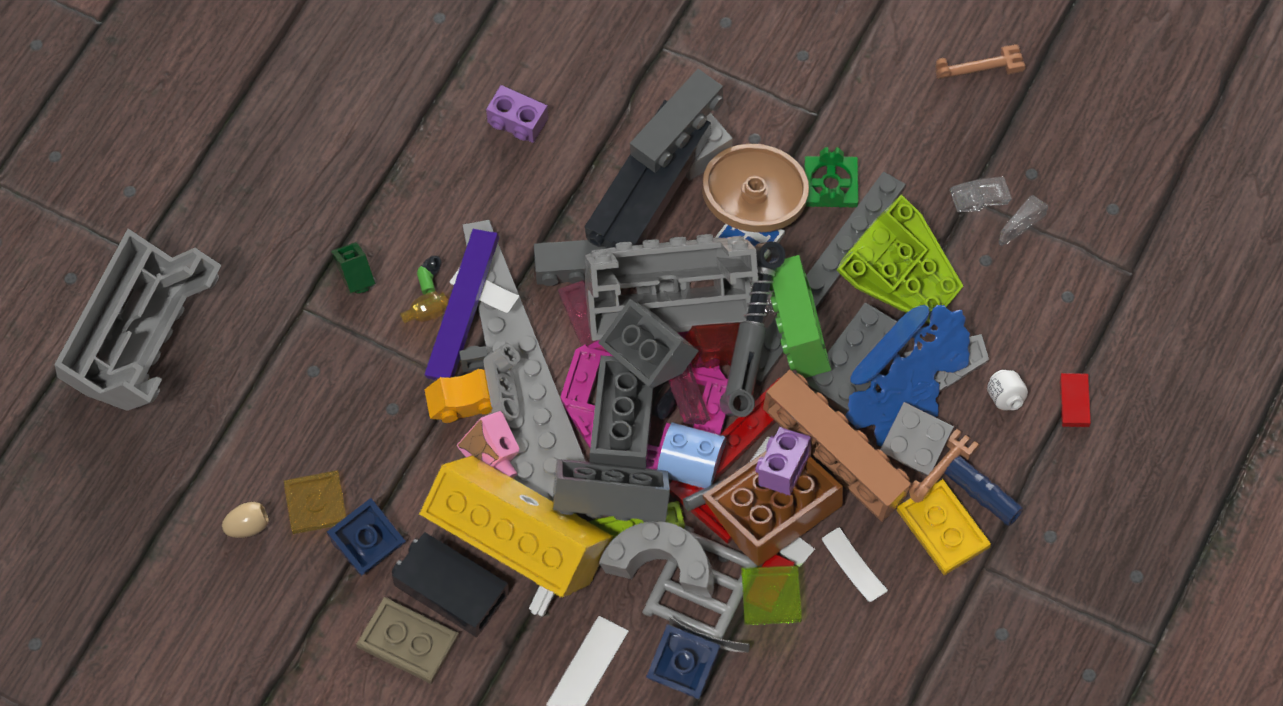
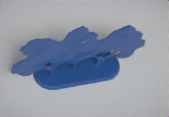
(910, 377)

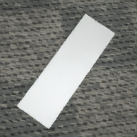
(588, 664)

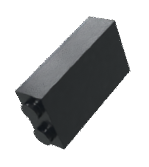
(449, 584)

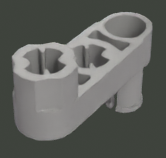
(501, 381)

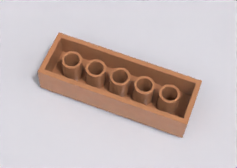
(837, 445)

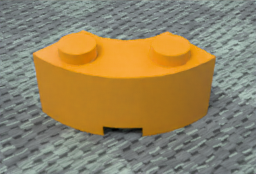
(458, 397)

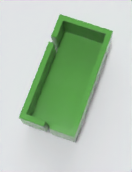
(798, 319)

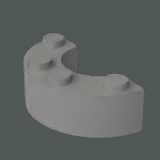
(660, 541)

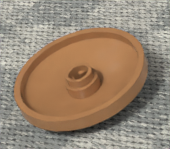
(755, 188)

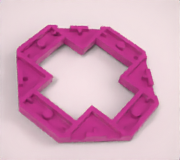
(582, 378)

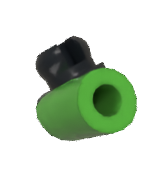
(427, 272)

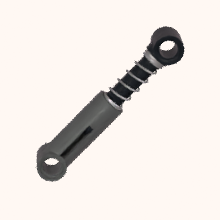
(751, 335)

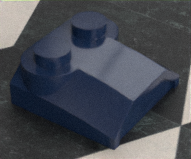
(365, 537)
(683, 661)

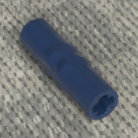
(984, 491)

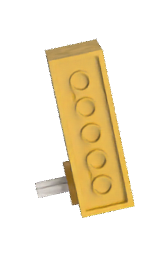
(516, 528)

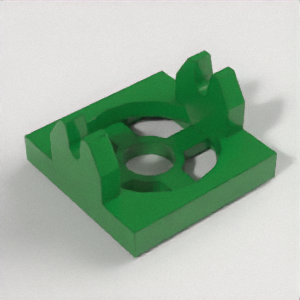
(832, 197)

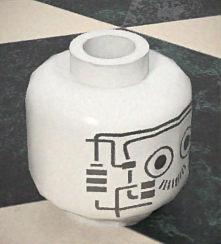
(1007, 390)

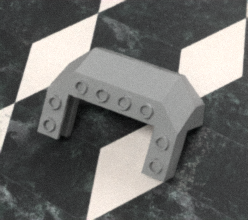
(663, 281)
(131, 336)

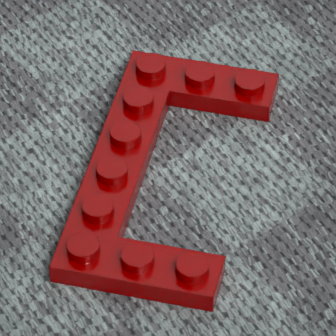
(739, 438)

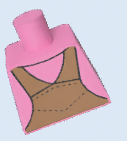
(491, 443)

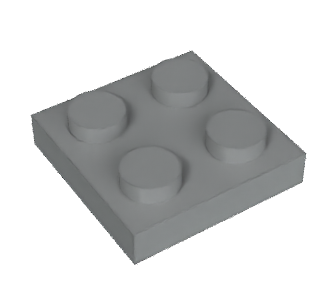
(916, 439)

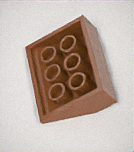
(768, 520)

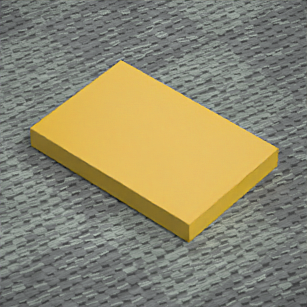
(944, 528)

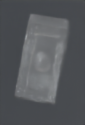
(1026, 217)

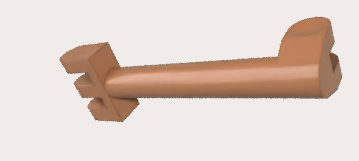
(1010, 59)
(918, 490)

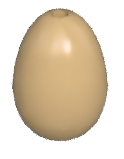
(245, 520)

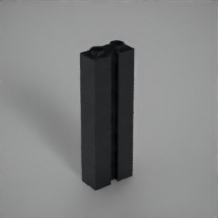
(641, 196)

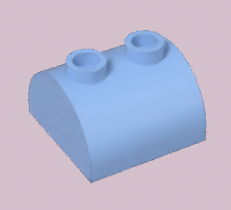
(691, 455)

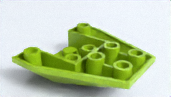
(901, 261)

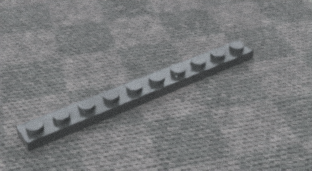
(824, 273)

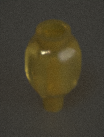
(426, 307)

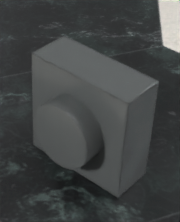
(473, 358)

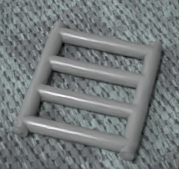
(726, 610)

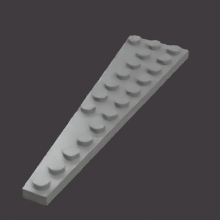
(542, 422)

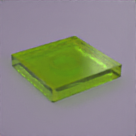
(771, 595)

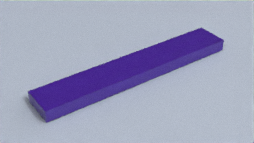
(462, 304)

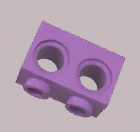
(520, 109)
(784, 460)

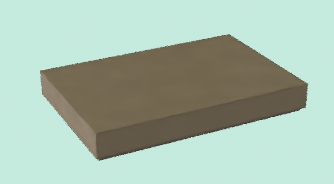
(407, 640)

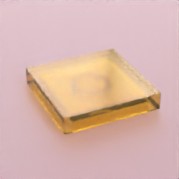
(314, 501)

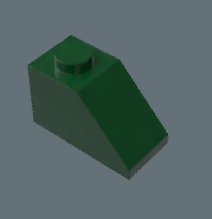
(354, 268)

